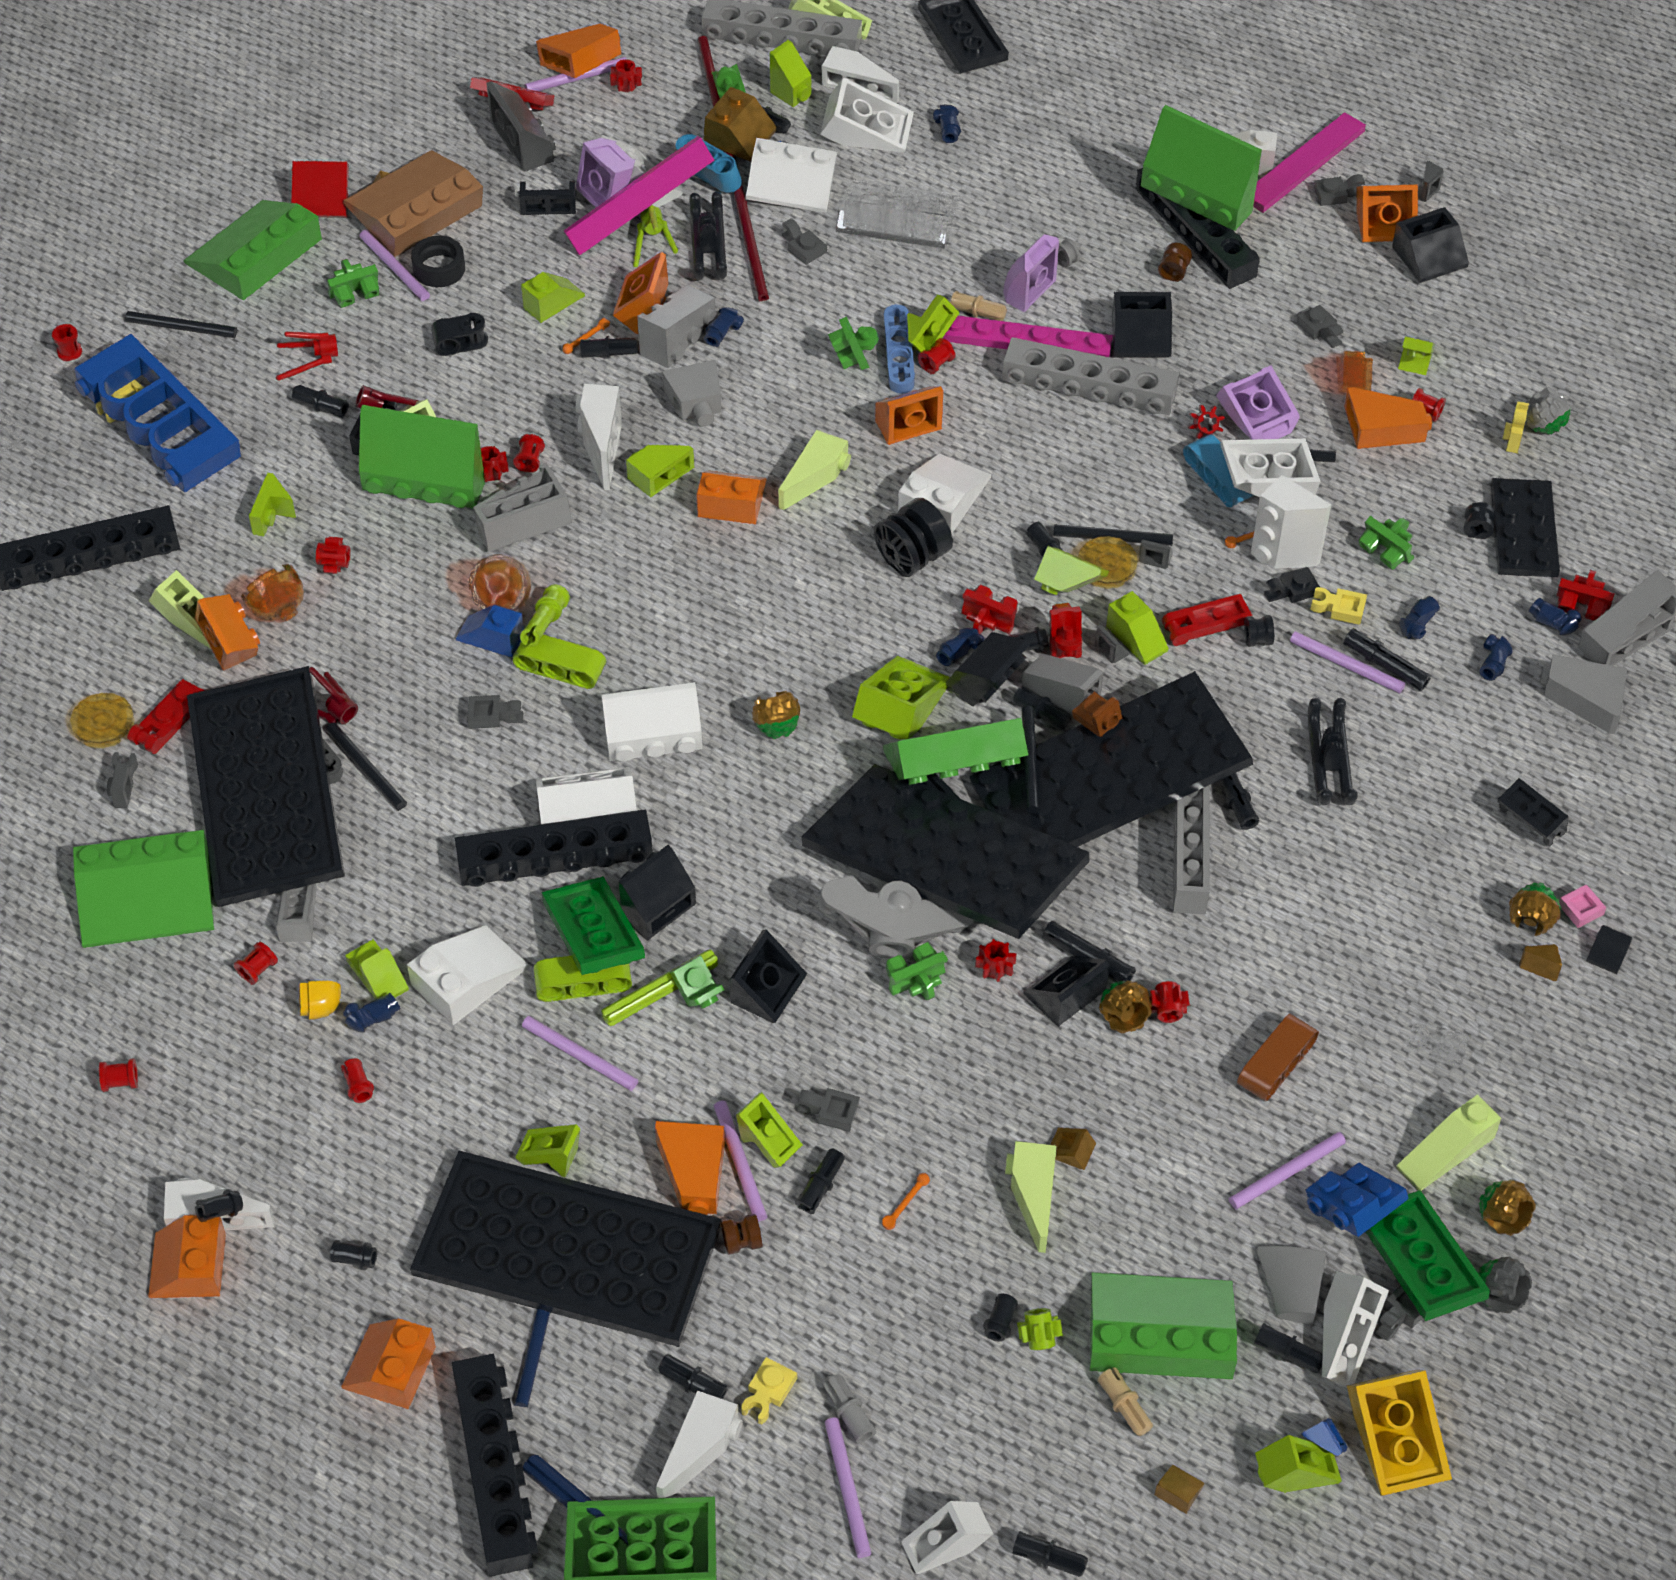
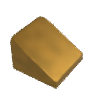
(1542, 961)
(1073, 1146)
(1178, 1488)

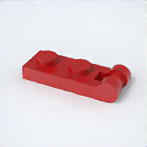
(1206, 619)
(164, 718)

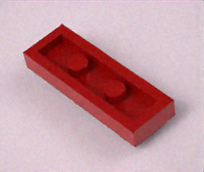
(535, 98)

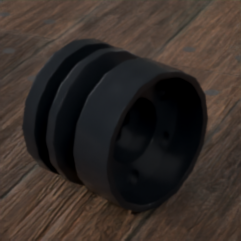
(913, 537)

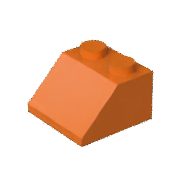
(1382, 207)
(641, 291)
(910, 414)
(730, 496)
(225, 630)
(188, 1259)
(391, 1361)

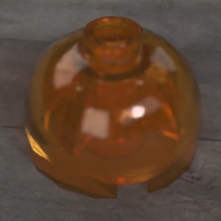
(500, 582)
(275, 595)

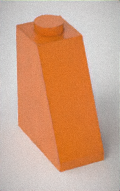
(579, 50)
(1385, 419)
(693, 1162)

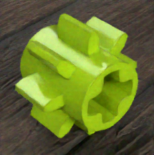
(1039, 1329)

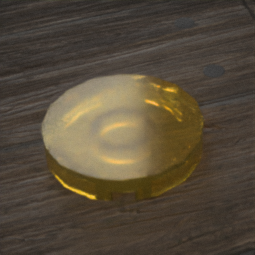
(1112, 555)
(102, 720)

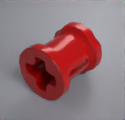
(66, 339)
(936, 356)
(1431, 404)
(529, 453)
(255, 963)
(118, 1075)

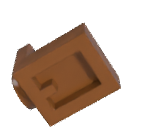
(1098, 713)

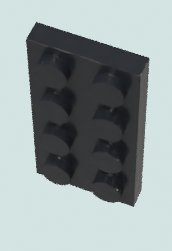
(963, 33)
(1525, 527)

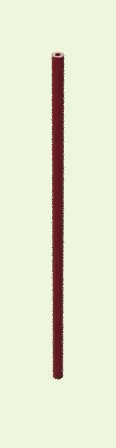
(739, 196)

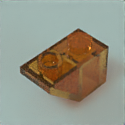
(1354, 371)

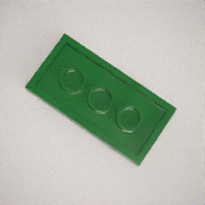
(593, 925)
(1427, 1259)

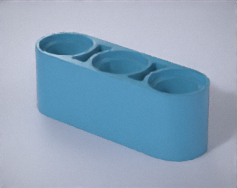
(721, 172)
(1211, 466)

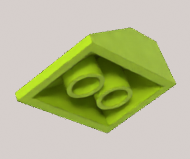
(899, 697)

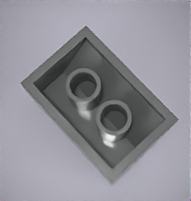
(519, 128)

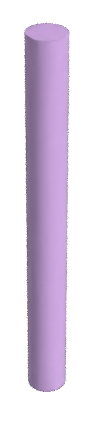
(562, 79)
(394, 265)
(1347, 662)
(579, 1053)
(740, 1161)
(1287, 1170)
(847, 1488)

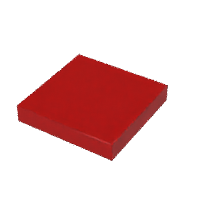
(321, 187)

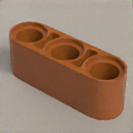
(1277, 1057)

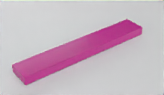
(1306, 160)
(639, 195)

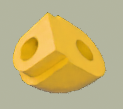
(319, 998)

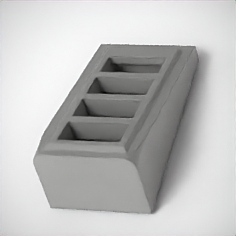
(296, 928)

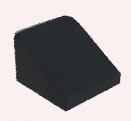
(1609, 949)

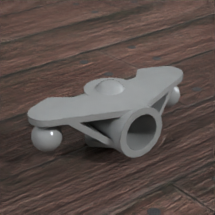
(890, 919)

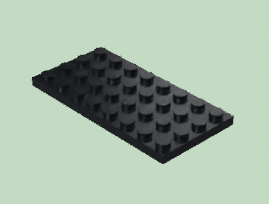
(1094, 784)
(264, 787)
(947, 850)
(567, 1248)

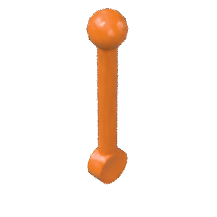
(603, 324)
(1231, 542)
(889, 1221)

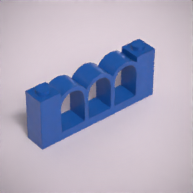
(184, 465)

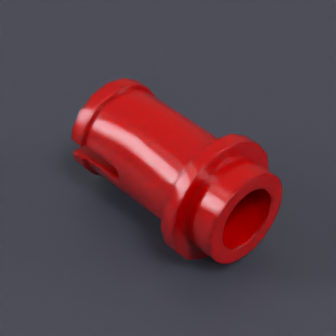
(359, 1086)

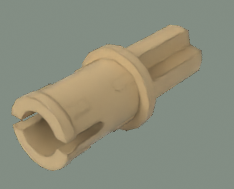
(978, 306)
(1125, 1401)

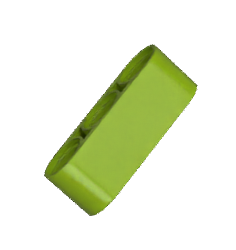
(562, 660)
(561, 980)

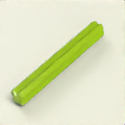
(649, 993)

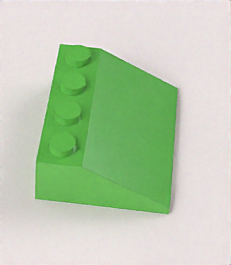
(1202, 168)
(257, 246)
(420, 457)
(957, 749)
(143, 888)
(1163, 1326)
(663, 1536)

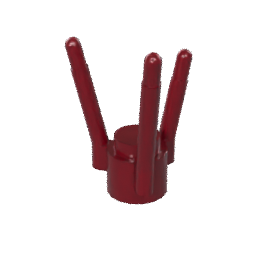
(375, 398)
(338, 705)

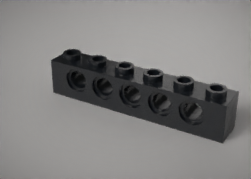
(1214, 243)
(87, 547)
(540, 841)
(502, 1552)

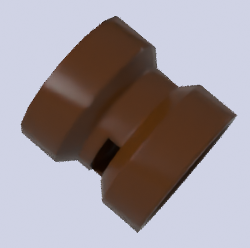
(1175, 262)
(749, 1232)

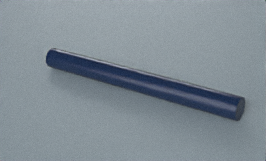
(532, 1358)

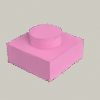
(1582, 906)

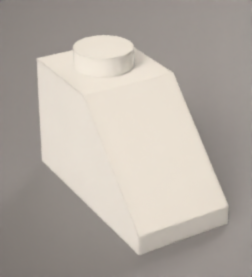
(947, 1535)

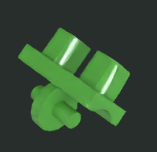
(727, 78)
(351, 279)
(850, 345)
(1390, 535)
(917, 977)

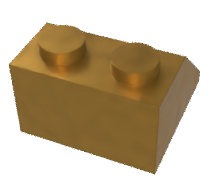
(737, 123)

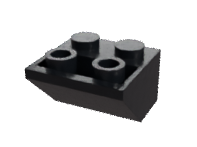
(1430, 245)
(1142, 324)
(988, 667)
(656, 892)

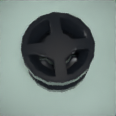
(1479, 520)
(1259, 630)

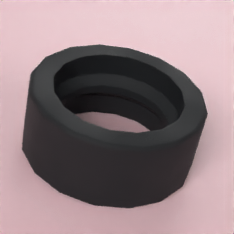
(443, 275)

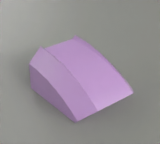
(603, 170)
(1032, 273)
(1260, 405)

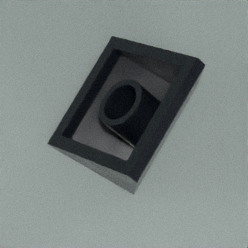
(766, 978)
(1069, 987)

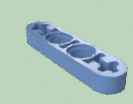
(896, 349)

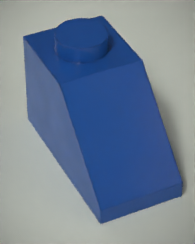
(493, 630)

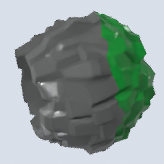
(1507, 1284)

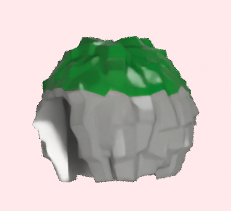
(1547, 411)

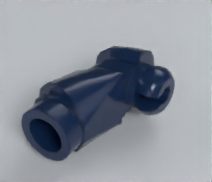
(949, 123)
(718, 328)
(1555, 617)
(1414, 623)
(958, 646)
(1496, 660)
(371, 1013)

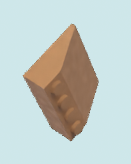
(416, 201)

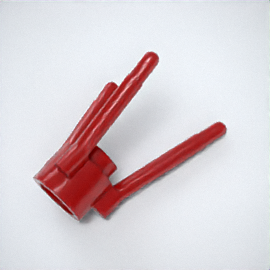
(323, 346)

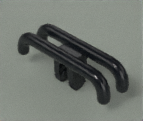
(708, 235)
(1330, 752)

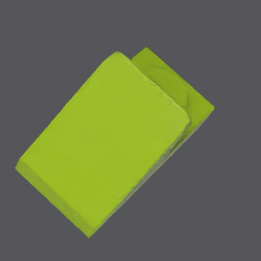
(932, 325)
(1416, 355)
(271, 501)
(377, 970)
(766, 1128)
(550, 1145)

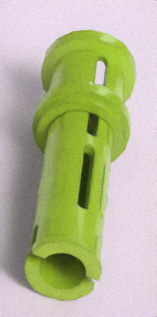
(547, 610)

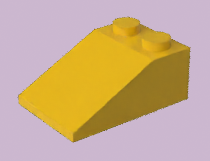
(1400, 1431)

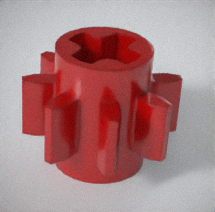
(625, 75)
(1199, 417)
(493, 463)
(333, 555)
(995, 960)
(1169, 1001)

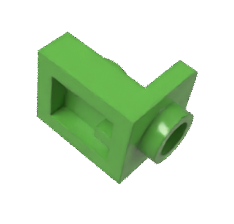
(696, 983)

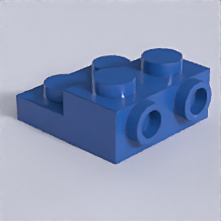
(1355, 1198)

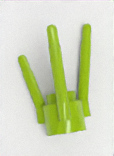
(652, 223)

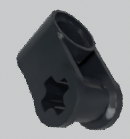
(456, 334)

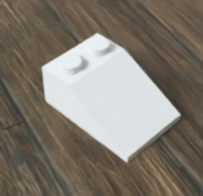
(865, 119)
(601, 427)
(1262, 461)
(947, 485)
(464, 971)

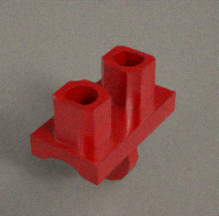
(1587, 592)
(988, 613)
(1065, 631)

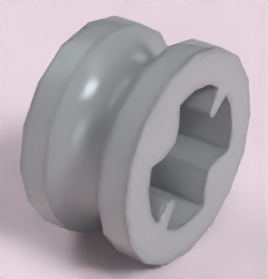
(1068, 253)

